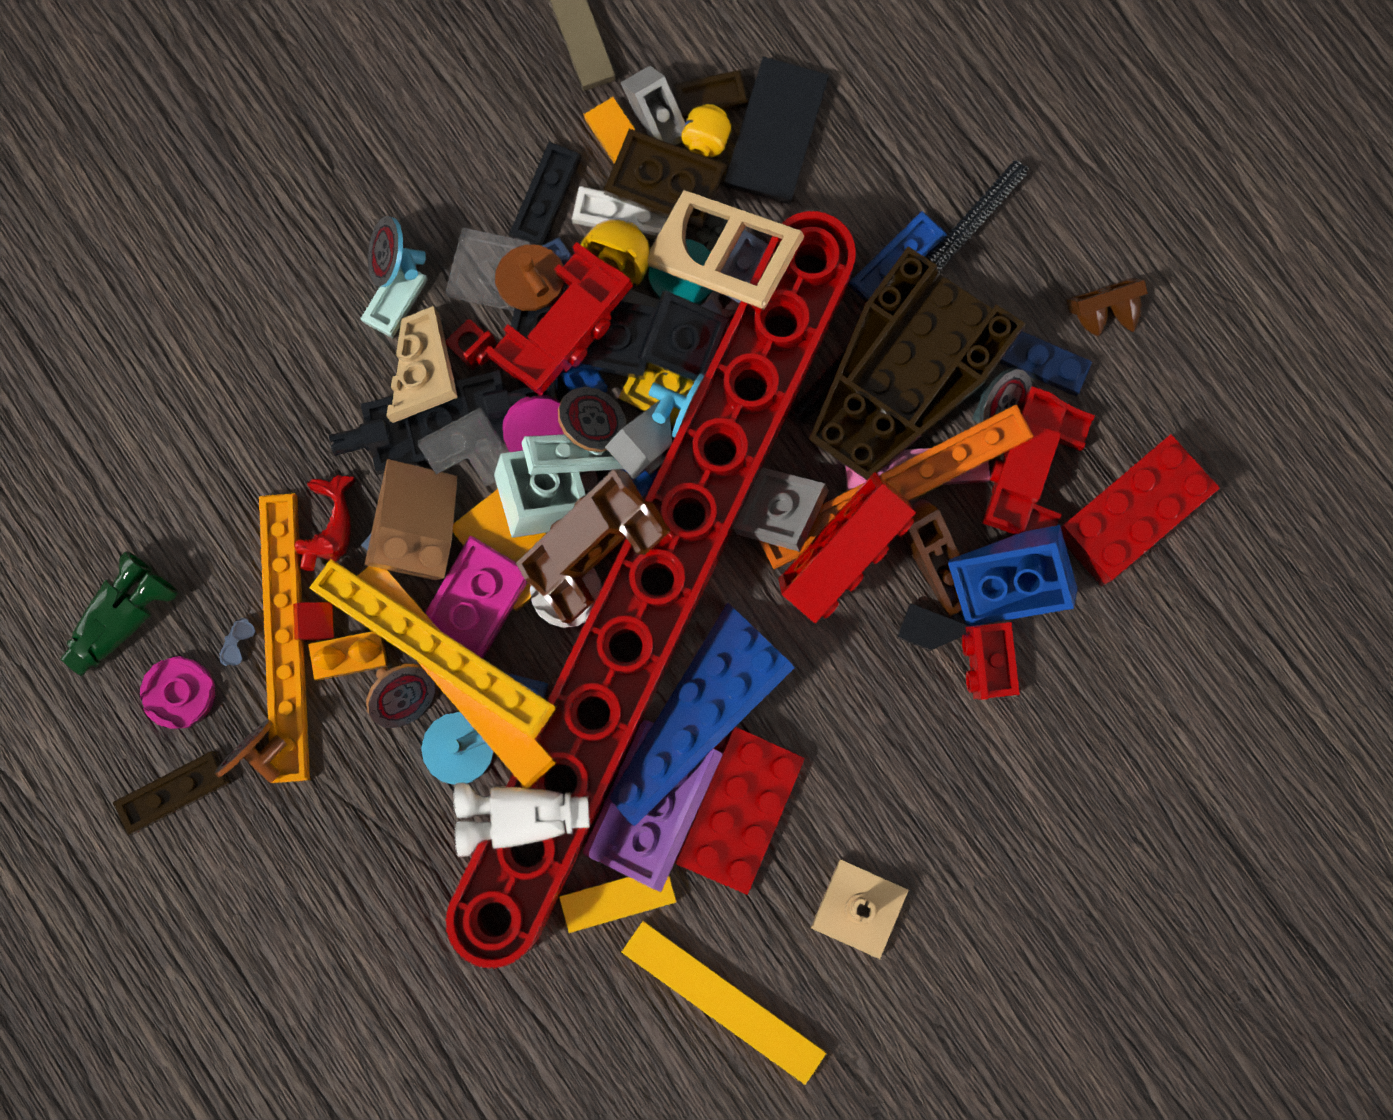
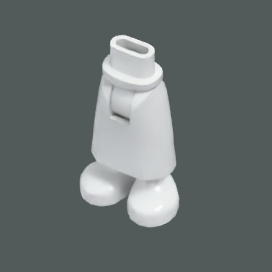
(516, 816)

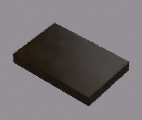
(656, 173)

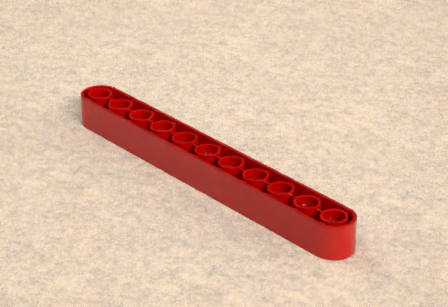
(688, 555)

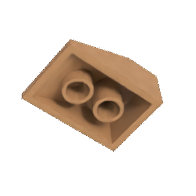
(413, 521)

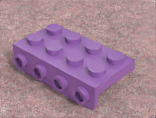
(651, 846)

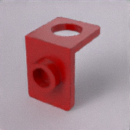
(476, 353)

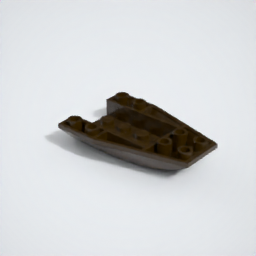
(909, 364)

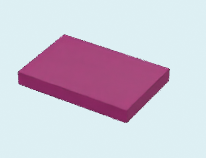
(476, 596)

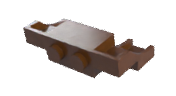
(585, 537)

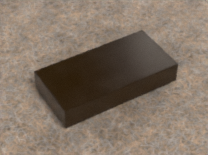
(721, 90)

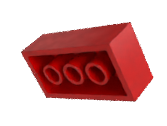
(1137, 510)
(846, 548)

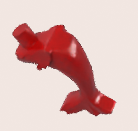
(336, 537)

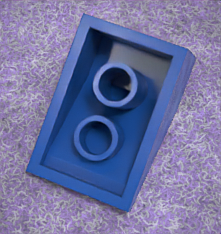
(1015, 577)

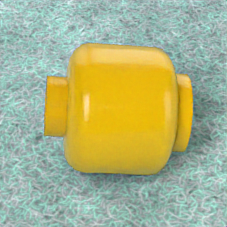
(706, 130)

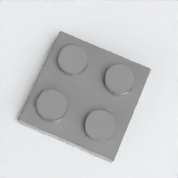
(781, 509)

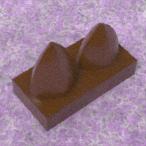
(1121, 296)

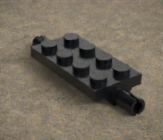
(400, 439)

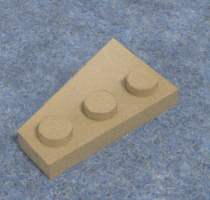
(423, 368)

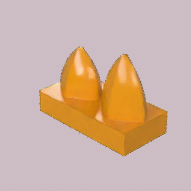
(347, 655)

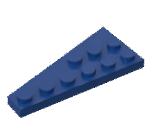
(716, 693)

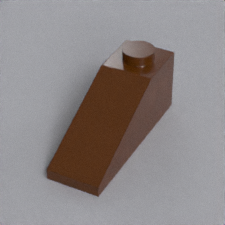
(931, 549)

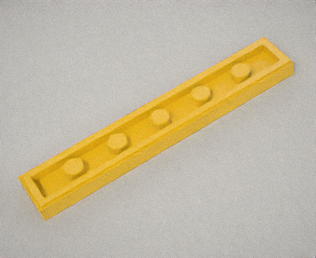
(724, 1002)

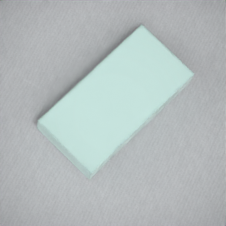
(393, 303)

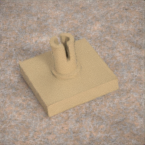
(859, 909)

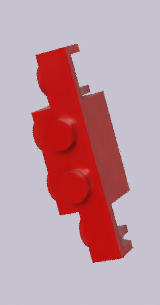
(1025, 468)

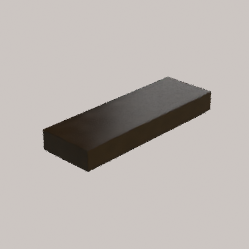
(170, 793)

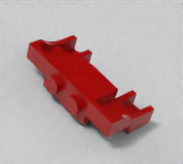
(568, 326)

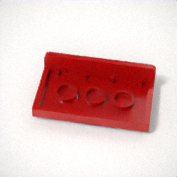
(739, 810)

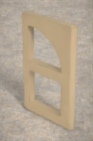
(671, 253)

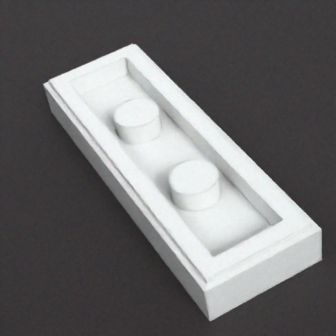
(595, 207)

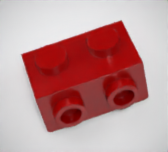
(991, 661)

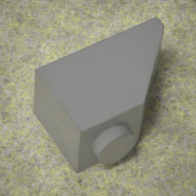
(654, 105)
(641, 444)

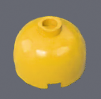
(620, 246)

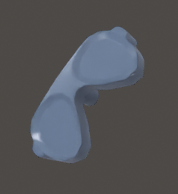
(230, 653)

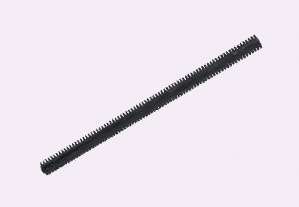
(940, 257)

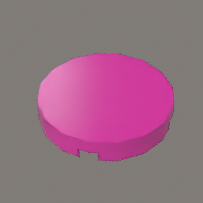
(530, 418)
(177, 692)

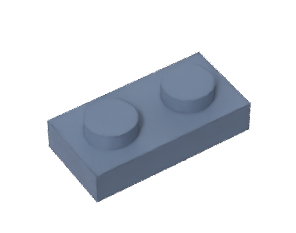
(744, 258)

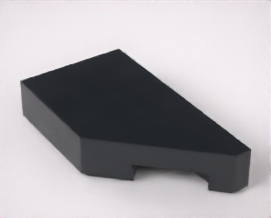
(929, 628)

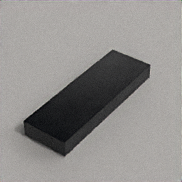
(545, 194)

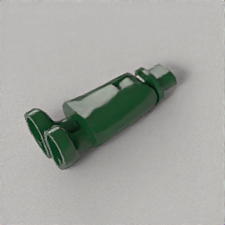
(115, 613)

